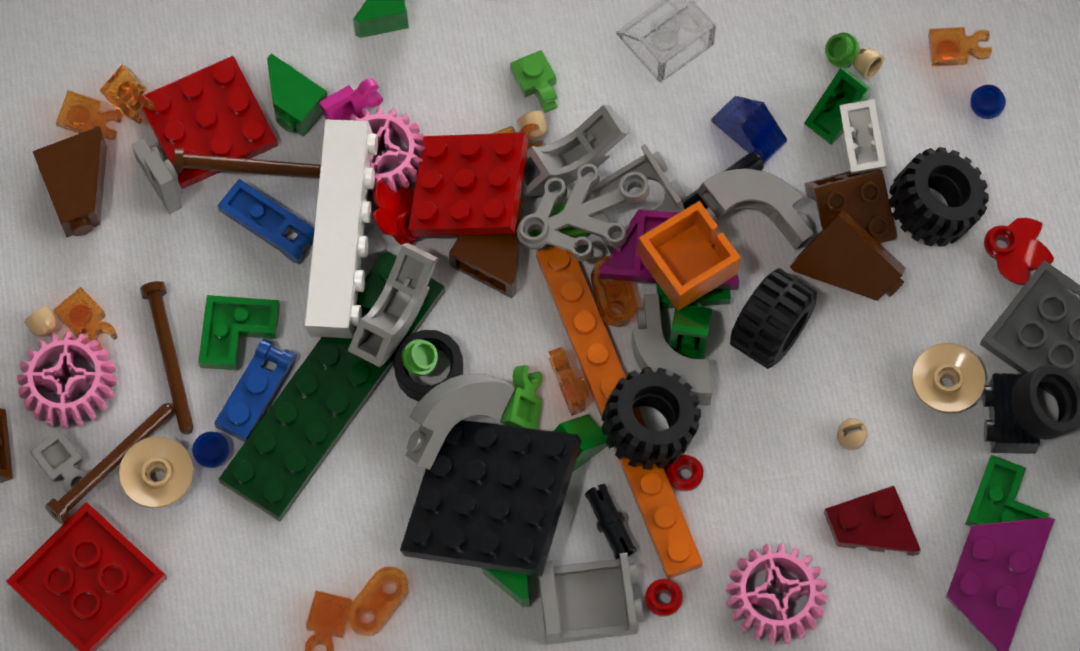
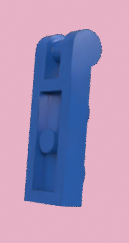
(267, 220)
(255, 391)

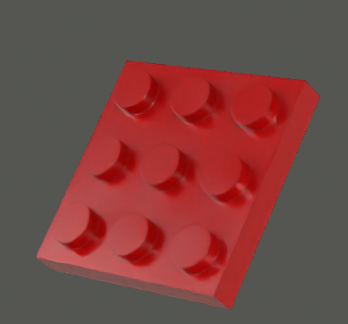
(209, 116)
(468, 184)
(86, 579)

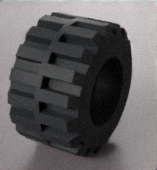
(954, 181)
(773, 318)
(668, 398)

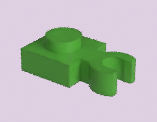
(523, 405)

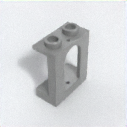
(653, 168)

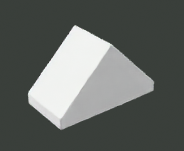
(863, 136)

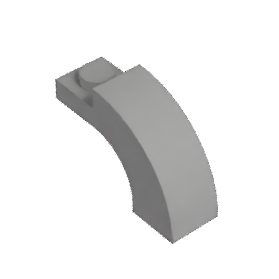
(563, 158)
(761, 193)
(396, 308)
(654, 352)
(448, 405)

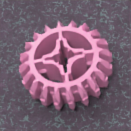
(402, 163)
(38, 376)
(790, 589)

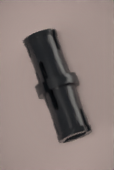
(610, 521)

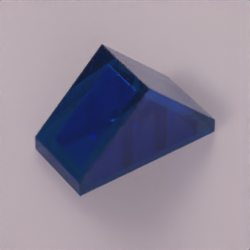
(750, 126)

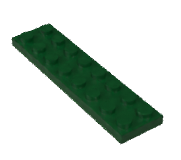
(313, 410)

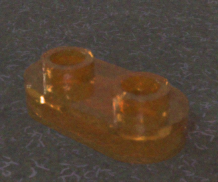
(613, 294)
(377, 602)

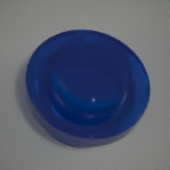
(987, 101)
(210, 449)

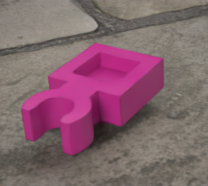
(349, 101)

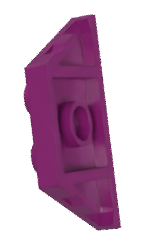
(624, 261)
(997, 575)

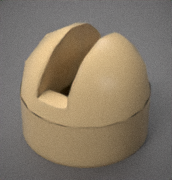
(868, 62)
(534, 117)
(42, 322)
(852, 440)

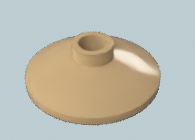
(948, 362)
(152, 456)

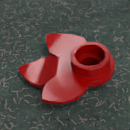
(394, 211)
(1022, 249)

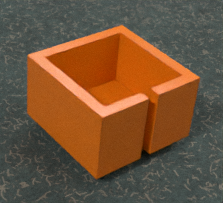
(682, 255)

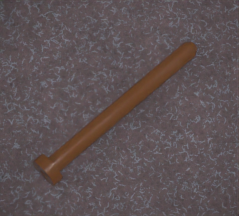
(242, 165)
(153, 293)
(60, 509)

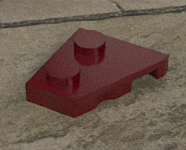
(873, 523)

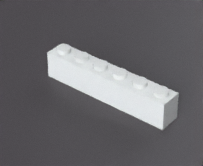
(340, 229)

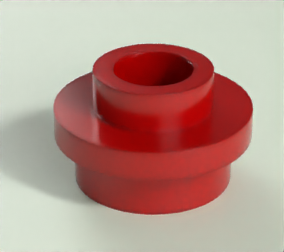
(685, 462)
(663, 586)

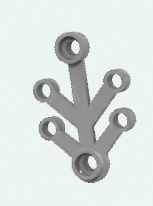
(578, 214)

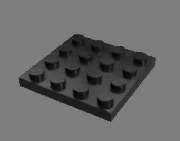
(492, 498)

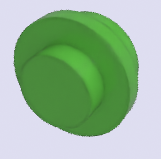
(842, 49)
(419, 357)

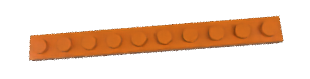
(602, 372)

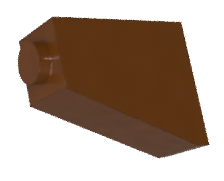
(75, 179)
(489, 258)
(850, 260)

